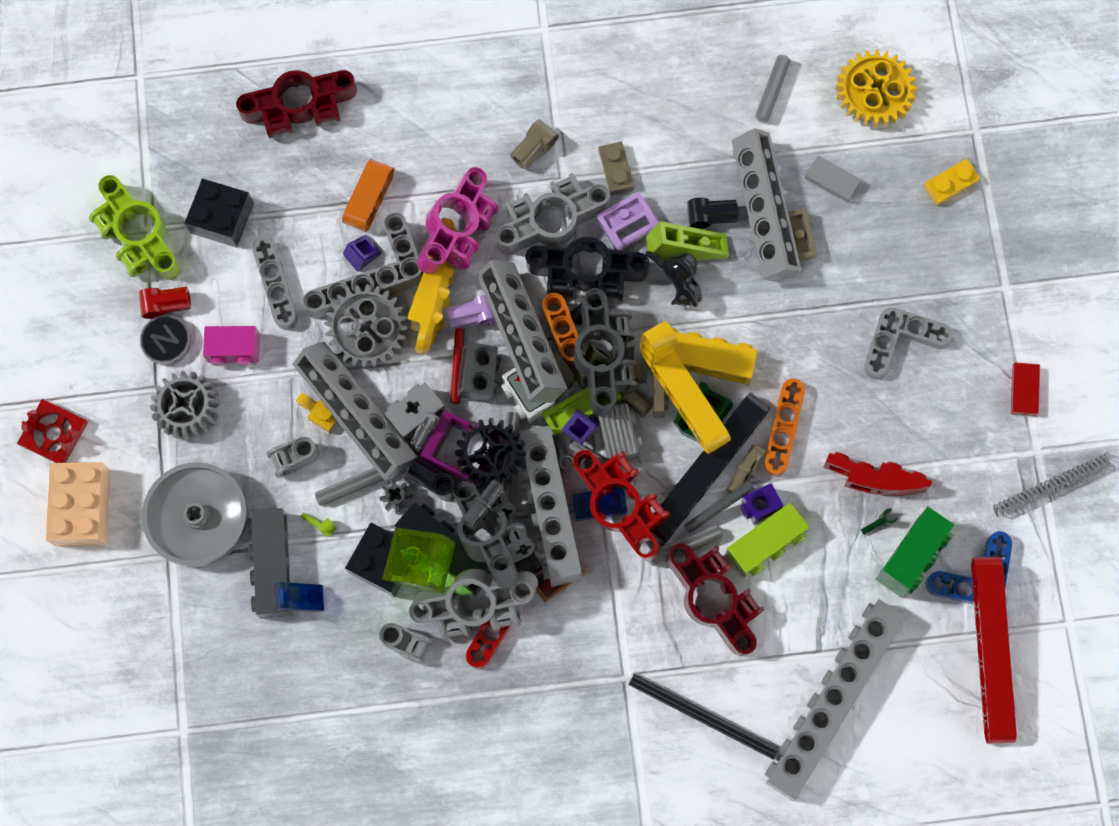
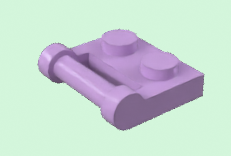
(623, 216)

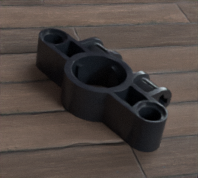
(558, 264)

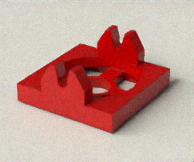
(67, 441)

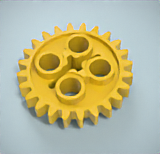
(896, 80)

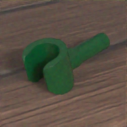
(882, 521)

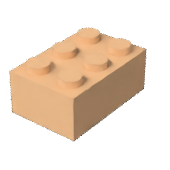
(78, 504)

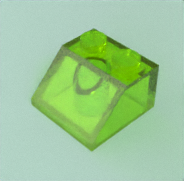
(419, 560)

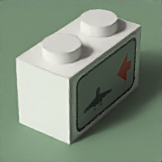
(526, 409)

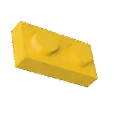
(951, 182)

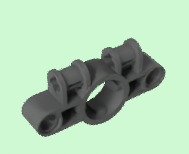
(615, 329)
(502, 549)

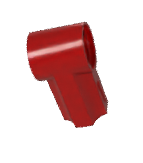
(156, 302)

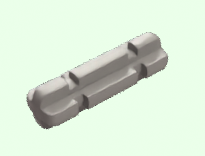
(423, 432)

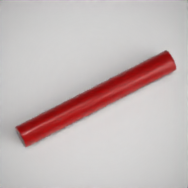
(457, 352)

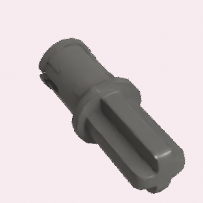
(482, 505)

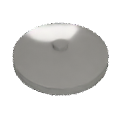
(194, 514)

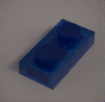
(611, 504)
(298, 597)

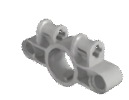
(565, 194)
(456, 620)

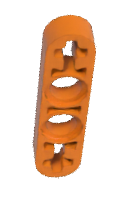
(782, 426)

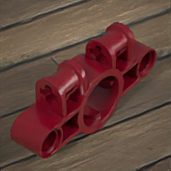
(322, 107)
(740, 609)

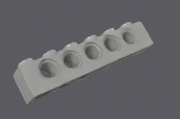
(766, 205)
(522, 332)
(354, 410)
(558, 571)

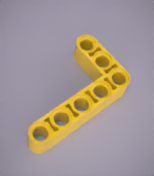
(659, 353)

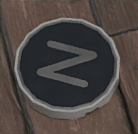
(165, 340)

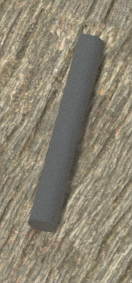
(718, 507)

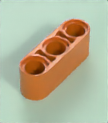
(368, 195)
(557, 319)

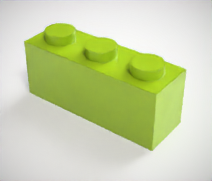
(768, 541)

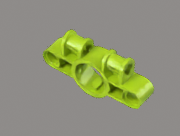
(117, 212)

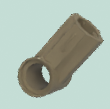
(538, 139)

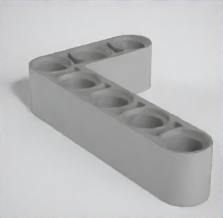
(374, 277)

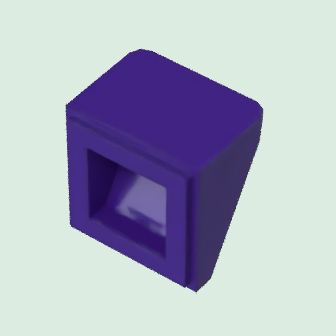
(361, 252)
(580, 427)

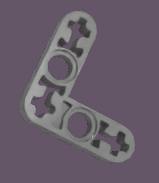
(901, 329)

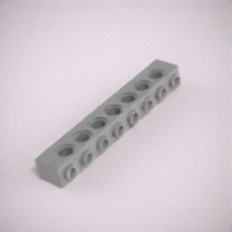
(889, 622)

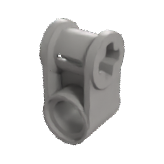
(291, 456)
(406, 642)

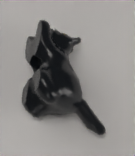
(680, 272)

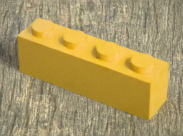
(716, 357)

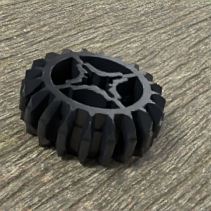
(502, 449)

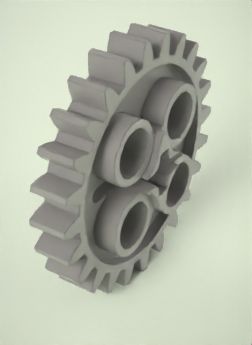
(382, 310)

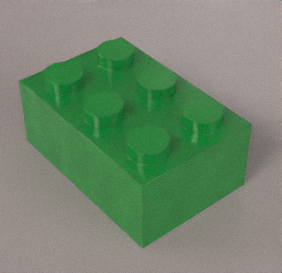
(916, 553)

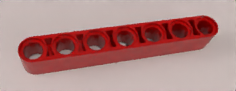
(993, 650)

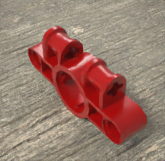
(601, 481)

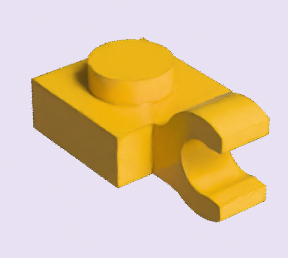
(319, 413)

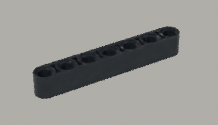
(709, 466)

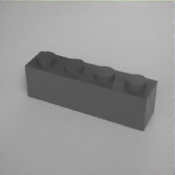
(270, 559)

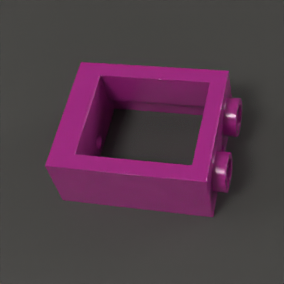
(438, 438)

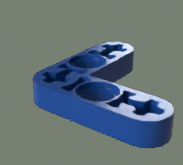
(946, 577)

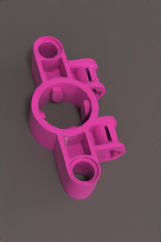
(450, 245)

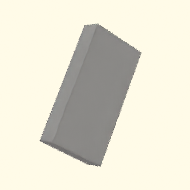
(832, 179)

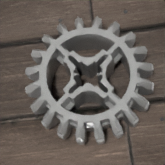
(176, 411)

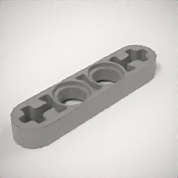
(274, 283)

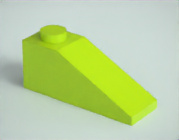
(674, 240)

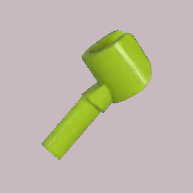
(325, 527)

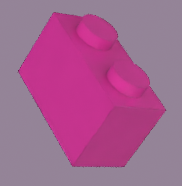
(231, 345)

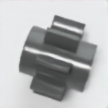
(396, 504)

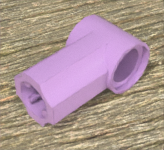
(471, 313)

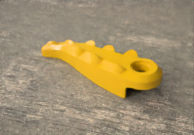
(430, 302)

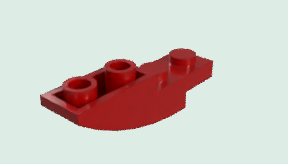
(887, 481)

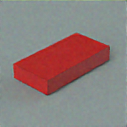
(1025, 389)

